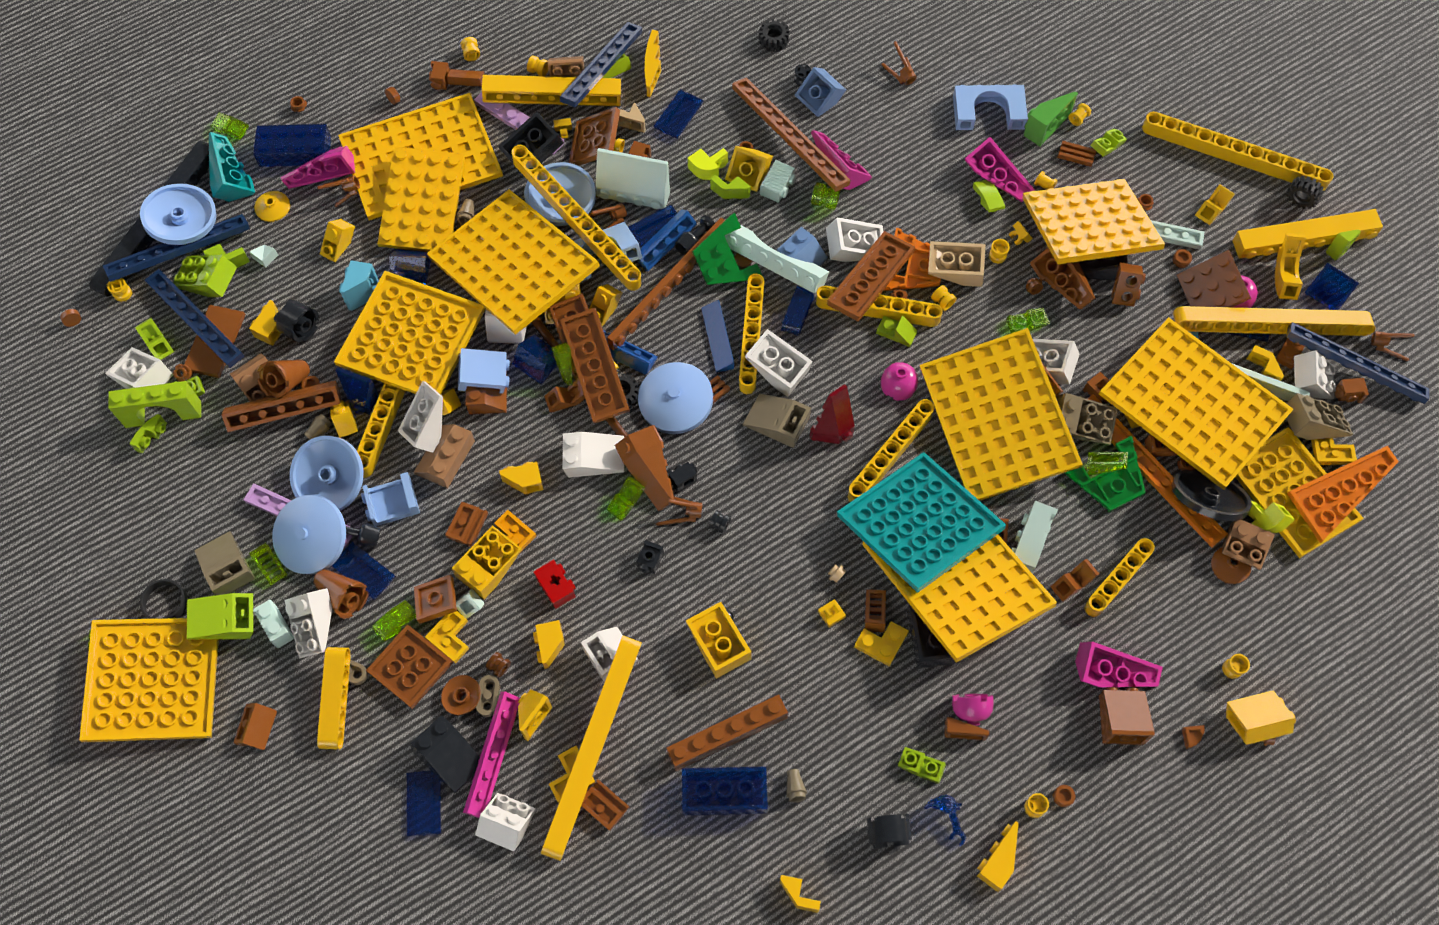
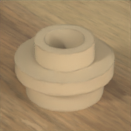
(836, 573)

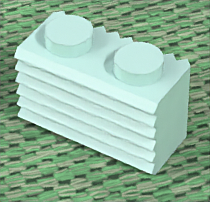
(777, 181)
(273, 624)

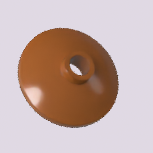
(1228, 572)
(455, 689)

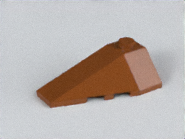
(1064, 278)
(645, 460)

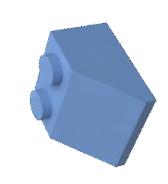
(820, 91)
(803, 247)

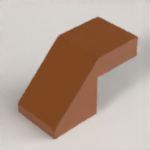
(562, 398)
(1075, 580)

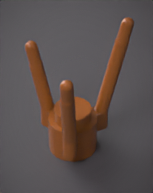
(906, 74)
(348, 184)
(616, 212)
(1382, 339)
(693, 509)

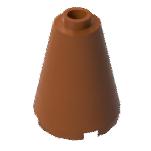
(281, 376)
(344, 593)

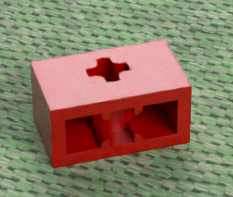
(557, 594)

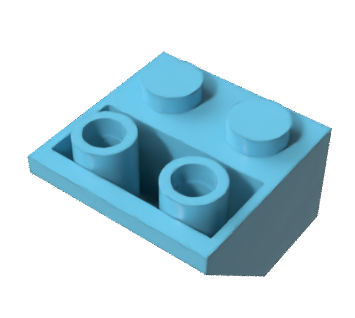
(358, 284)

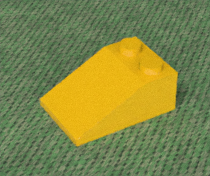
(719, 640)

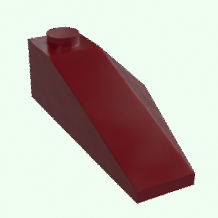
(836, 420)

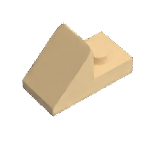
(632, 119)

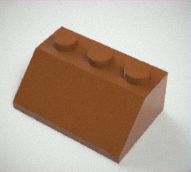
(485, 400)

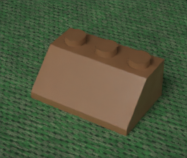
(447, 457)

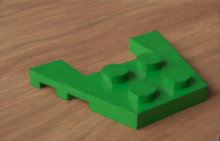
(716, 258)
(1114, 487)

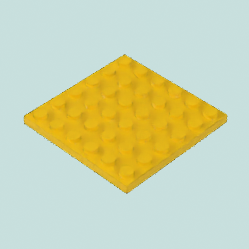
(1092, 221)
(409, 334)
(148, 682)

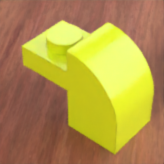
(706, 167)
(1272, 519)

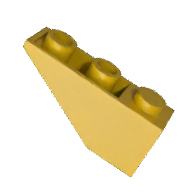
(1001, 863)

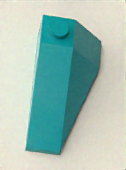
(227, 174)

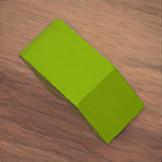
(734, 190)
(237, 257)
(154, 339)

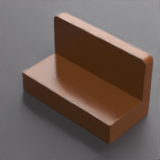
(255, 726)

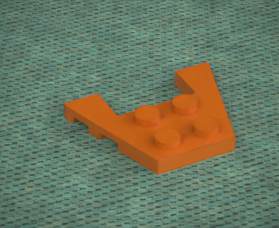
(917, 267)

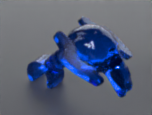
(948, 805)

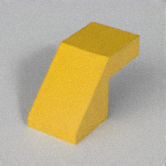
(1215, 204)
(1267, 360)
(792, 887)

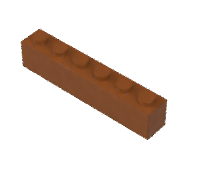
(273, 408)
(727, 732)

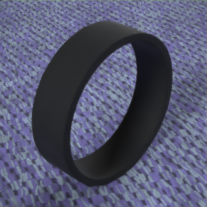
(153, 586)

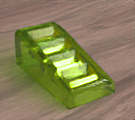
(563, 359)
(1102, 462)
(261, 550)

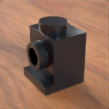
(683, 476)
(651, 549)

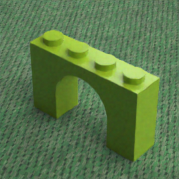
(130, 404)

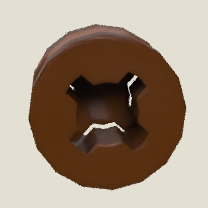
(498, 664)

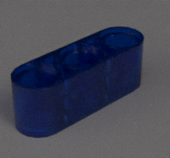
(797, 311)

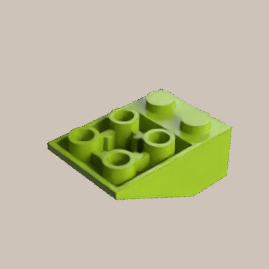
(205, 275)
(220, 617)

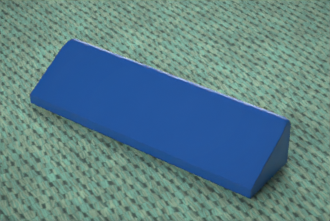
(665, 239)
(717, 337)
(633, 356)

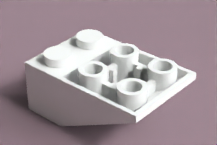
(310, 621)

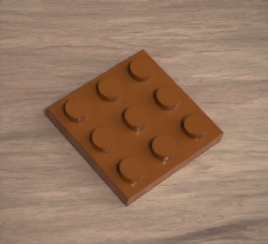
(594, 133)
(1214, 283)
(409, 666)

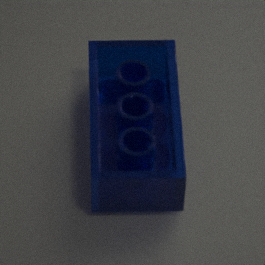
(290, 144)
(724, 791)

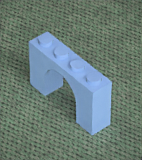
(1009, 97)
(622, 237)

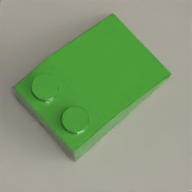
(1048, 118)

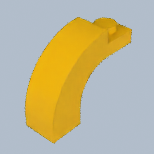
(1287, 267)

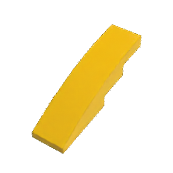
(652, 62)

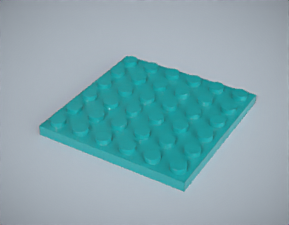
(921, 521)

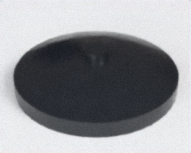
(1209, 499)

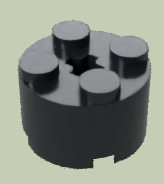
(296, 321)
(888, 830)

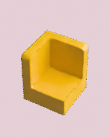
(450, 401)

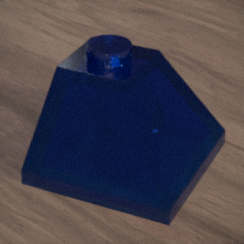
(358, 390)

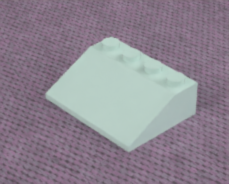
(632, 179)

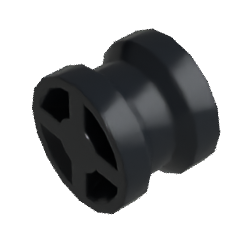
(803, 70)
(720, 521)

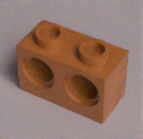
(1124, 284)

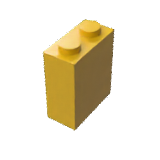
(1260, 717)

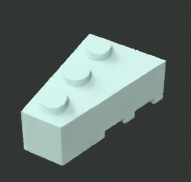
(1034, 534)

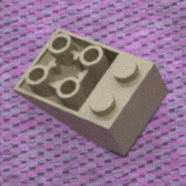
(778, 418)
(1088, 419)
(1316, 419)
(224, 565)

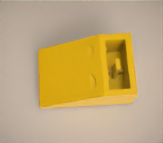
(486, 562)

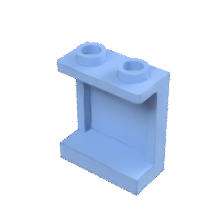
(483, 369)
(390, 501)

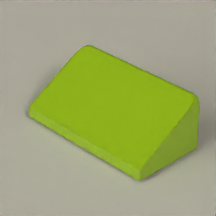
(621, 65)
(1342, 243)

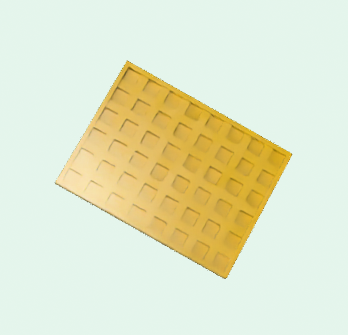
(442, 127)
(513, 261)
(1196, 402)
(1000, 415)
(976, 598)

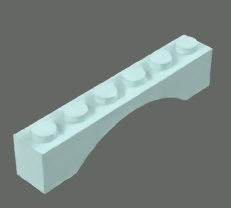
(802, 273)

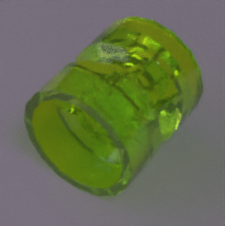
(824, 195)

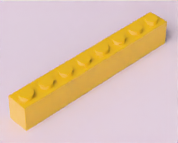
(546, 90)
(1317, 232)

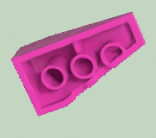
(329, 165)
(995, 167)
(853, 171)
(1112, 668)

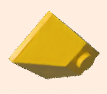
(749, 165)
(532, 710)

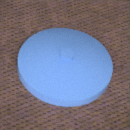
(574, 181)
(178, 214)
(675, 398)
(327, 469)
(309, 534)

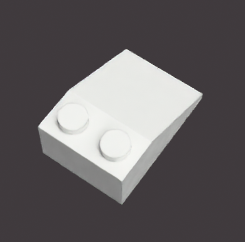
(851, 239)
(1058, 358)
(778, 362)
(139, 370)
(423, 419)
(591, 454)

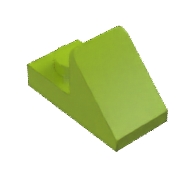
(898, 331)

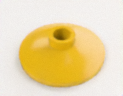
(276, 210)

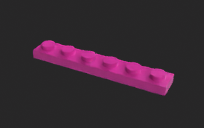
(492, 754)

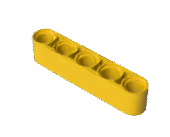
(1122, 569)
(333, 698)

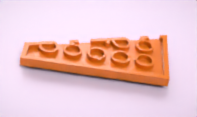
(1334, 495)

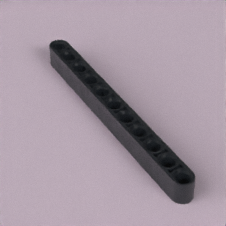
(137, 239)

